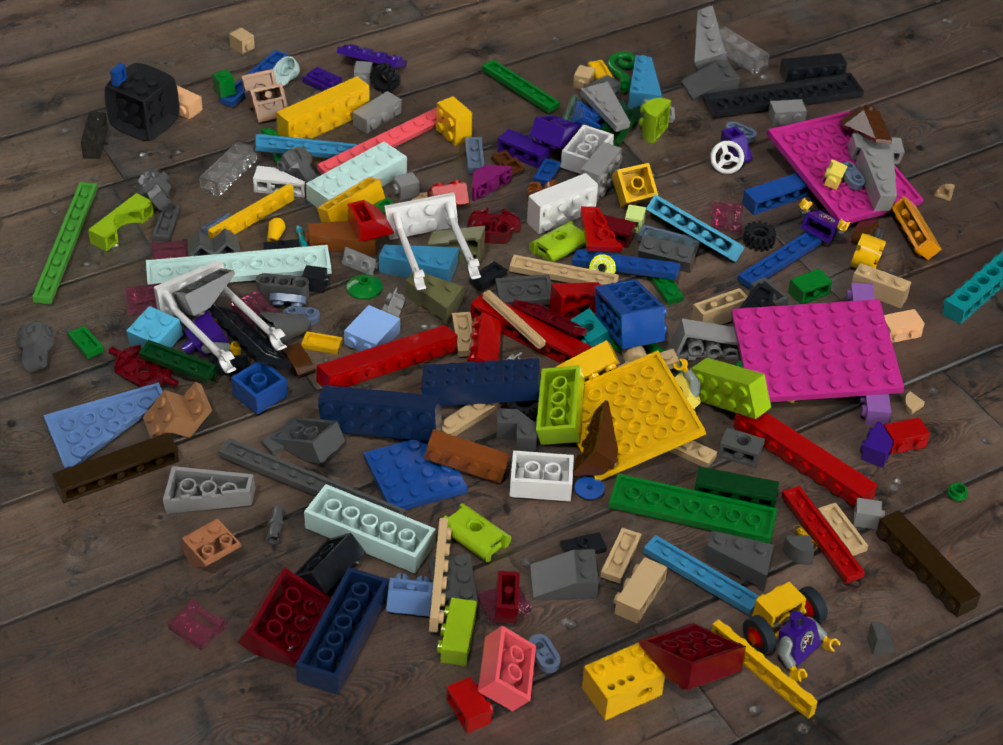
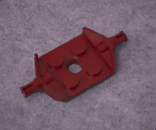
(130, 365)

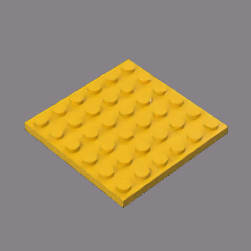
(645, 409)

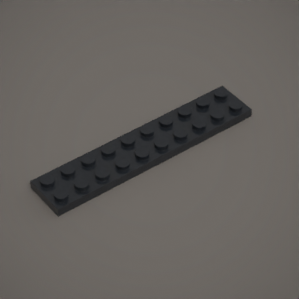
(759, 97)

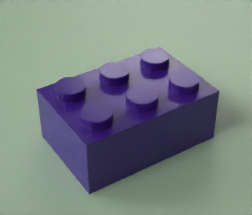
(553, 130)

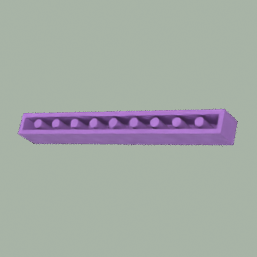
(873, 407)

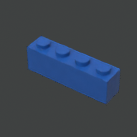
(775, 194)

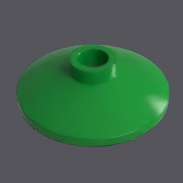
(364, 287)

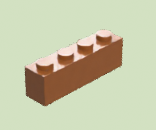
(466, 456)

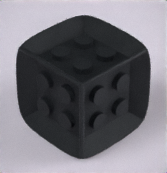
(143, 102)

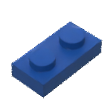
(547, 171)

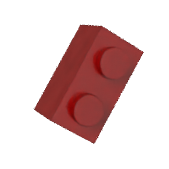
(907, 435)
(469, 704)

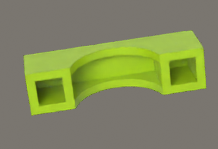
(134, 210)

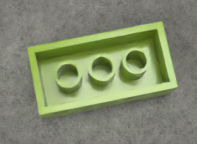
(732, 387)
(560, 405)

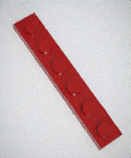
(823, 534)

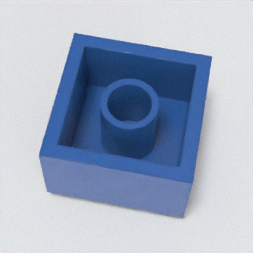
(259, 387)

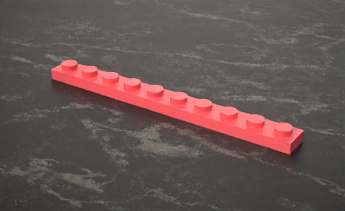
(392, 137)

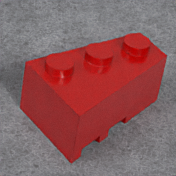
(572, 298)

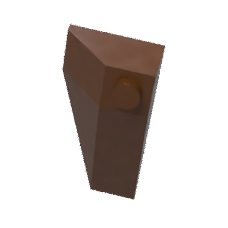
(867, 122)
(599, 445)

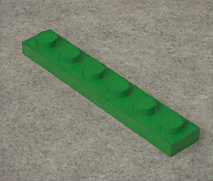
(521, 86)

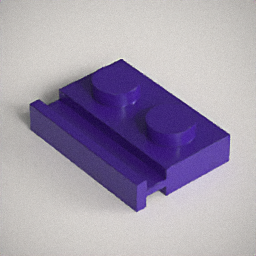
(321, 79)

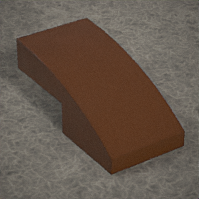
(505, 159)
(865, 227)
(301, 361)

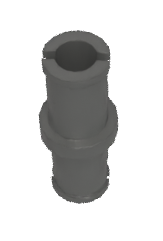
(275, 524)

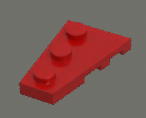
(596, 231)

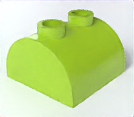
(654, 118)

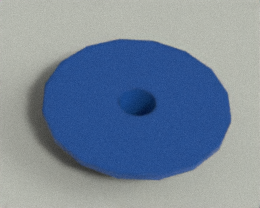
(589, 488)

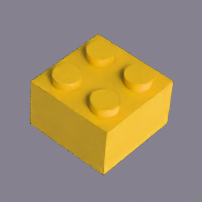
(453, 120)
(634, 185)

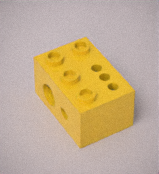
(622, 681)

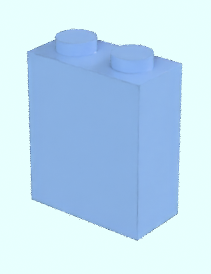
(371, 329)

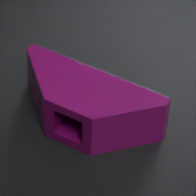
(488, 179)

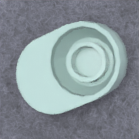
(286, 70)

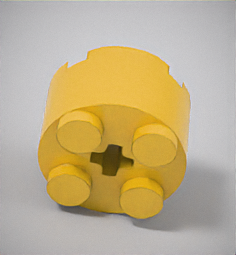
(868, 251)

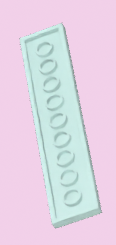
(245, 264)

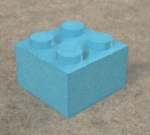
(156, 327)

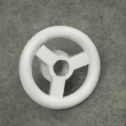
(739, 160)

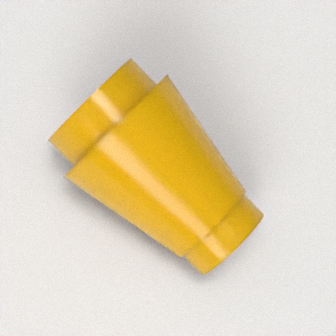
(275, 229)

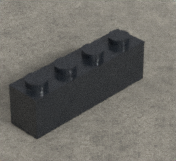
(812, 67)

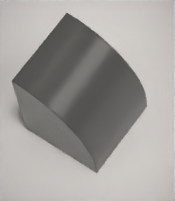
(799, 549)
(880, 639)

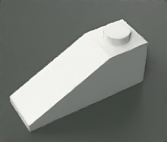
(271, 179)

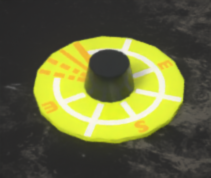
(603, 263)

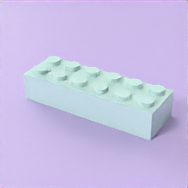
(377, 162)
(377, 529)

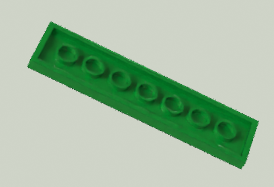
(693, 508)

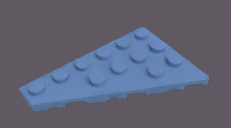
(90, 426)

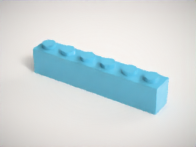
(695, 228)

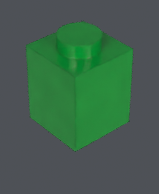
(223, 83)

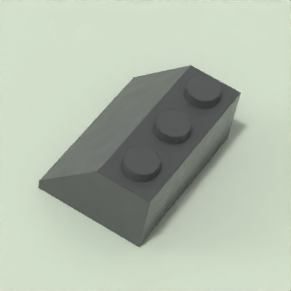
(668, 247)

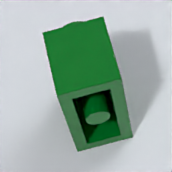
(810, 286)

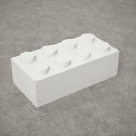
(561, 203)

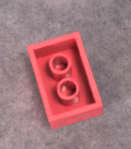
(507, 668)

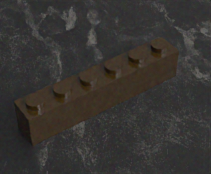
(115, 467)
(928, 563)

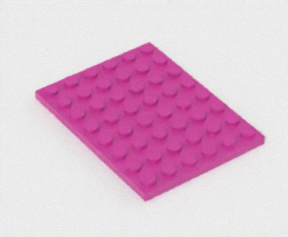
(809, 150)
(819, 349)

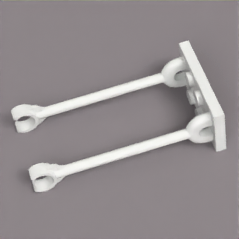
(427, 216)
(167, 304)

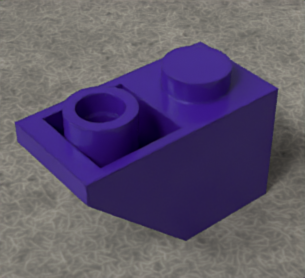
(735, 135)
(877, 446)

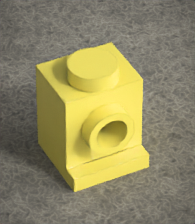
(834, 174)

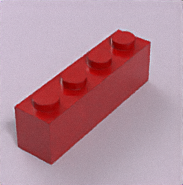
(485, 338)

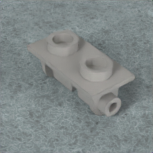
(360, 261)
(394, 303)

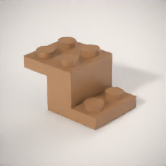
(264, 94)
(178, 413)

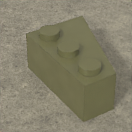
(474, 238)
(439, 296)

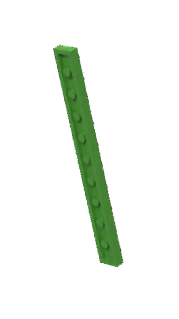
(64, 243)

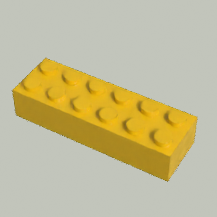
(323, 111)

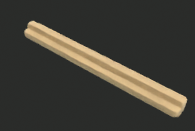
(514, 319)

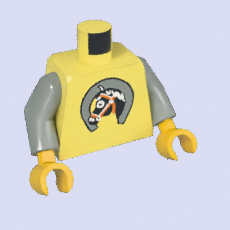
(688, 383)

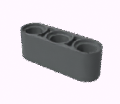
(286, 284)

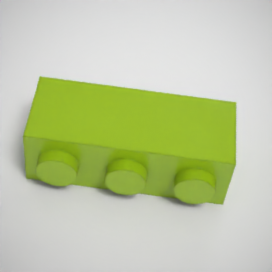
(457, 631)

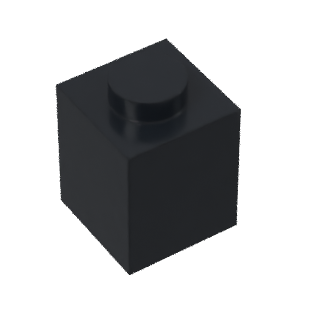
(317, 277)

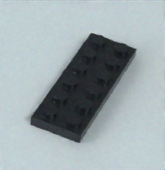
(249, 337)

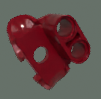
(498, 230)

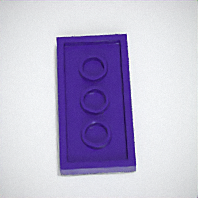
(370, 55)

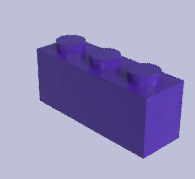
(524, 148)

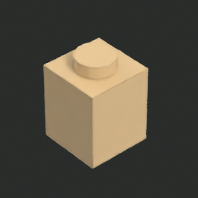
(241, 41)
(583, 76)

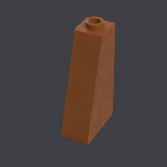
(337, 237)

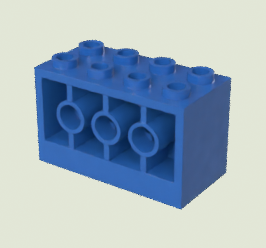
(630, 313)

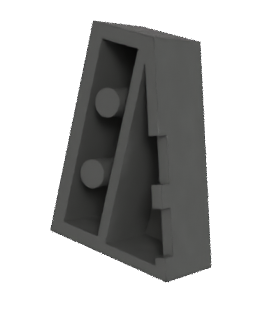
(740, 556)

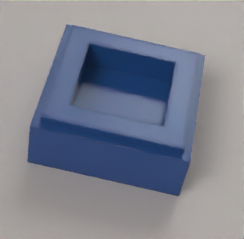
(118, 74)

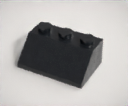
(331, 562)

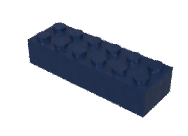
(483, 381)
(381, 412)
(342, 630)

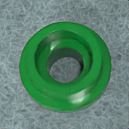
(957, 492)

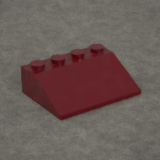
(284, 619)
(694, 655)

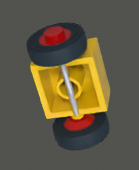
(774, 611)

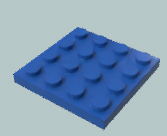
(410, 479)

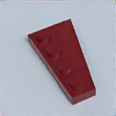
(551, 317)

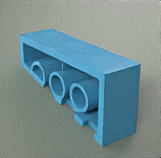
(644, 82)
(433, 260)

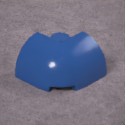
(587, 116)

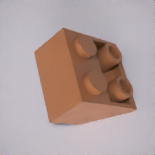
(209, 544)

